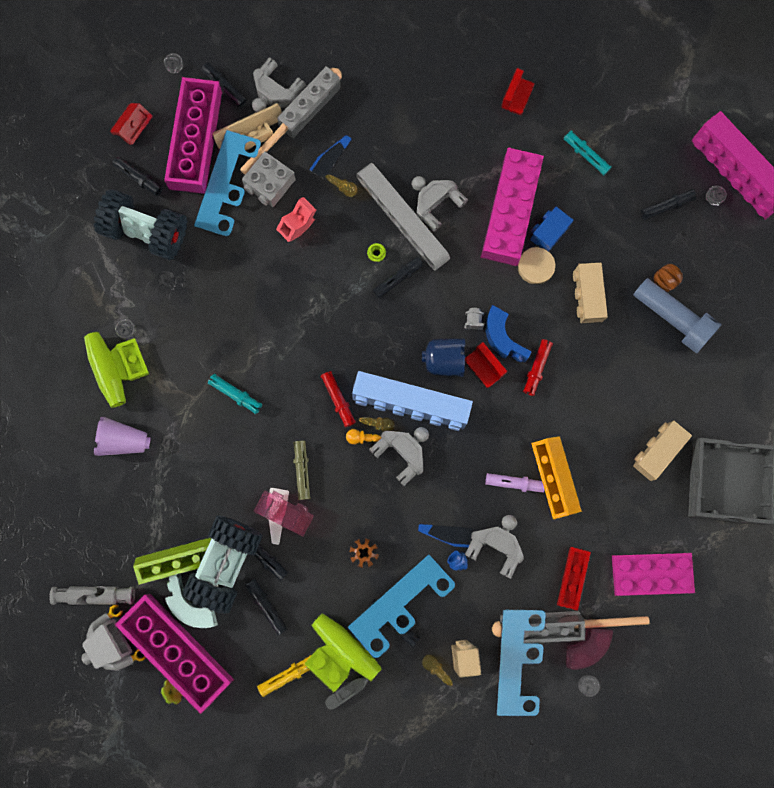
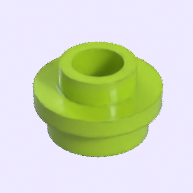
(376, 247)

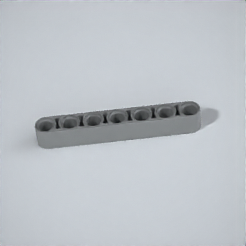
(403, 216)

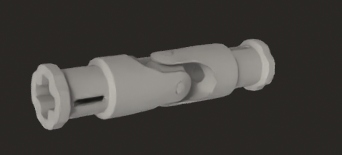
(90, 595)

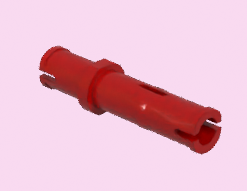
(535, 374)
(338, 399)

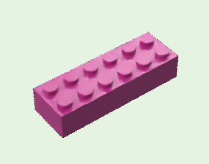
(192, 135)
(738, 162)
(512, 206)
(174, 652)

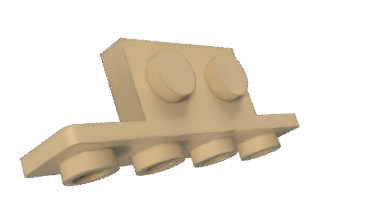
(252, 126)

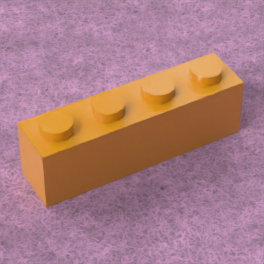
(556, 477)

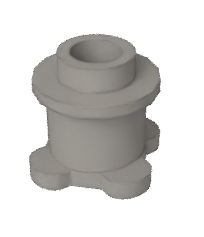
(474, 319)

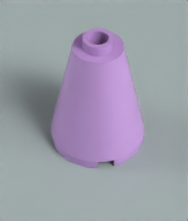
(118, 438)

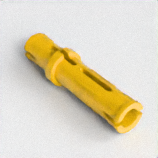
(283, 678)

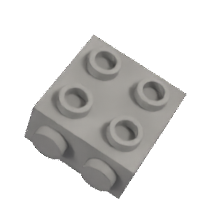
(268, 179)

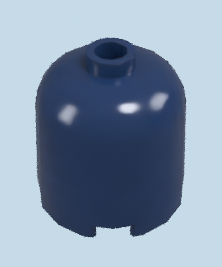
(445, 357)

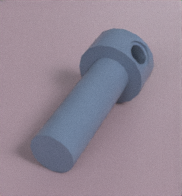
(696, 329)

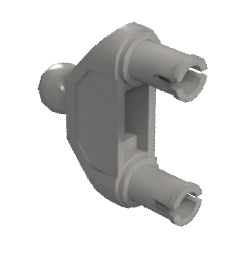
(272, 92)
(433, 195)
(407, 447)
(500, 540)

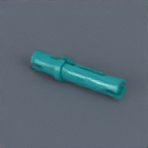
(600, 165)
(240, 397)

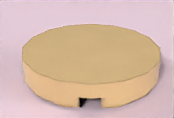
(536, 265)

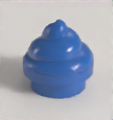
(457, 561)

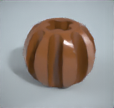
(668, 277)
(369, 552)

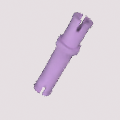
(516, 483)

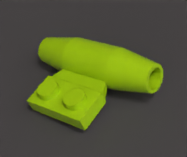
(113, 366)
(339, 654)

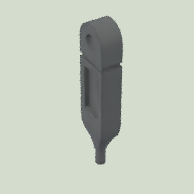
(346, 692)

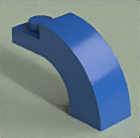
(499, 339)

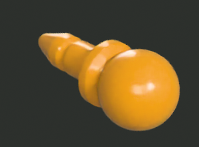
(354, 436)

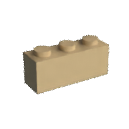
(590, 293)
(661, 450)
(465, 658)

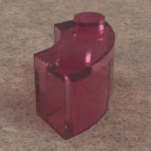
(284, 513)
(589, 650)

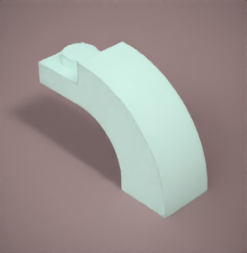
(184, 609)

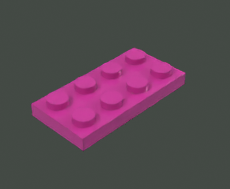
(653, 574)

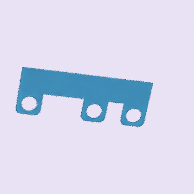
(219, 186)
(393, 602)
(511, 660)

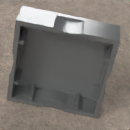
(732, 482)

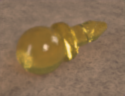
(348, 188)
(384, 424)
(431, 664)

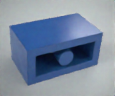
(551, 229)

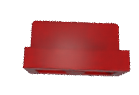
(517, 93)
(132, 123)
(485, 365)

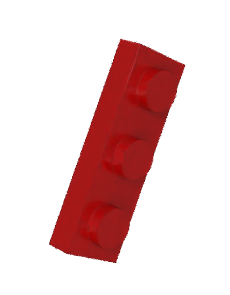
(573, 578)

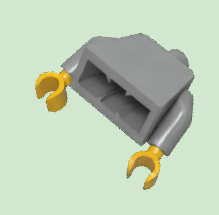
(107, 644)

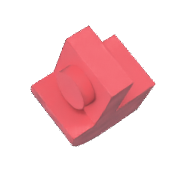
(298, 221)

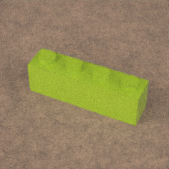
(170, 561)

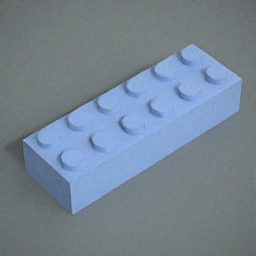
(411, 400)

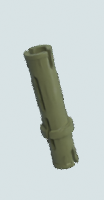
(301, 470)

